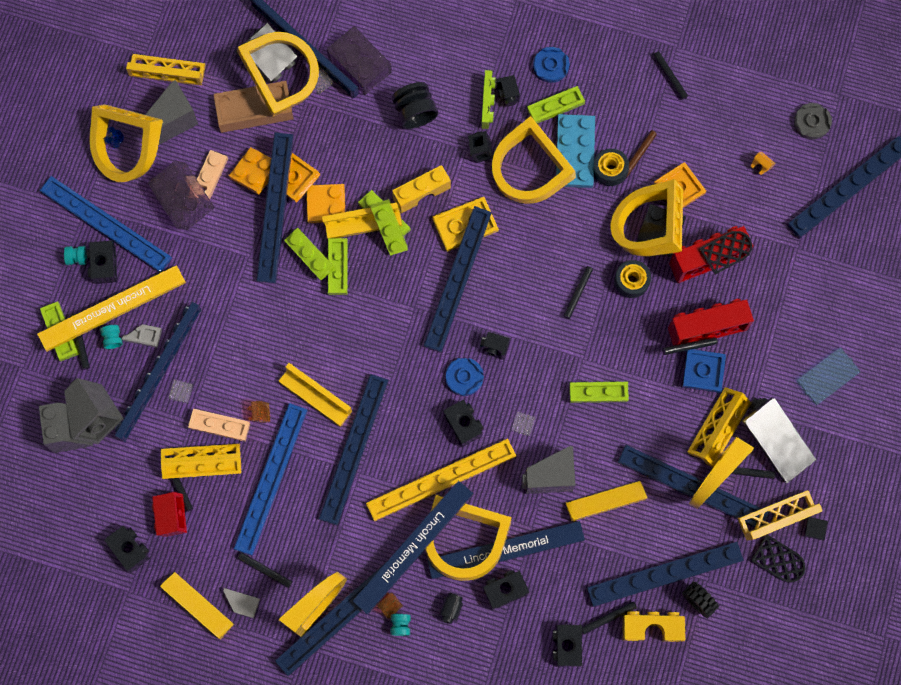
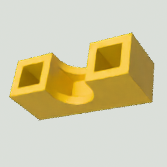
(432, 182)
(671, 626)

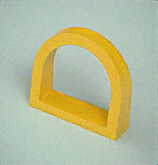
(279, 37)
(527, 128)
(98, 130)
(664, 245)
(727, 463)
(483, 516)
(313, 604)

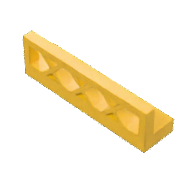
(166, 73)
(354, 222)
(315, 395)
(723, 427)
(201, 463)
(783, 521)

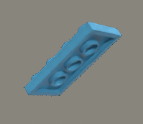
(577, 144)

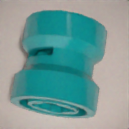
(75, 255)
(111, 336)
(400, 624)

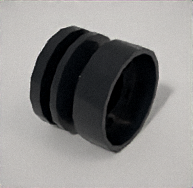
(414, 105)

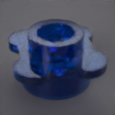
(118, 137)

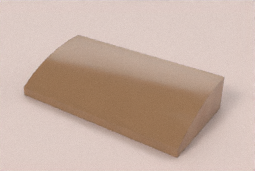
(247, 108)

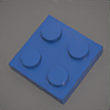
(704, 370)

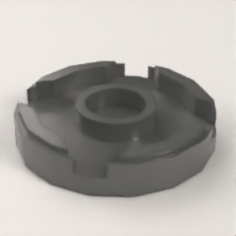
(812, 121)

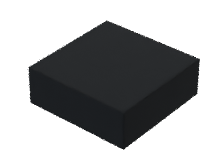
(815, 528)

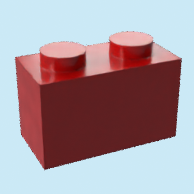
(169, 514)

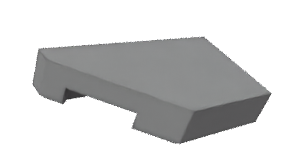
(144, 335)
(242, 603)

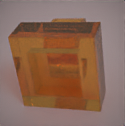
(260, 412)
(389, 605)

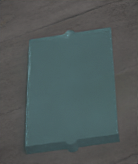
(828, 376)

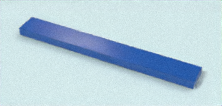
(106, 224)
(270, 479)

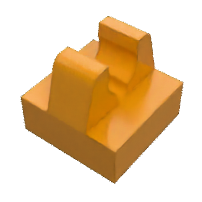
(764, 160)

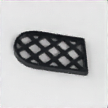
(724, 237)
(790, 551)

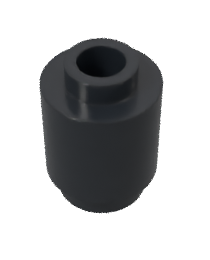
(451, 608)

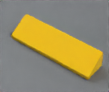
(606, 501)
(197, 605)

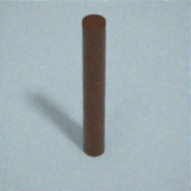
(641, 150)

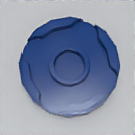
(551, 64)
(464, 376)

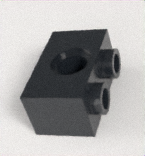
(108, 272)
(463, 434)
(117, 543)
(496, 598)
(568, 658)

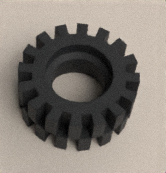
(700, 599)

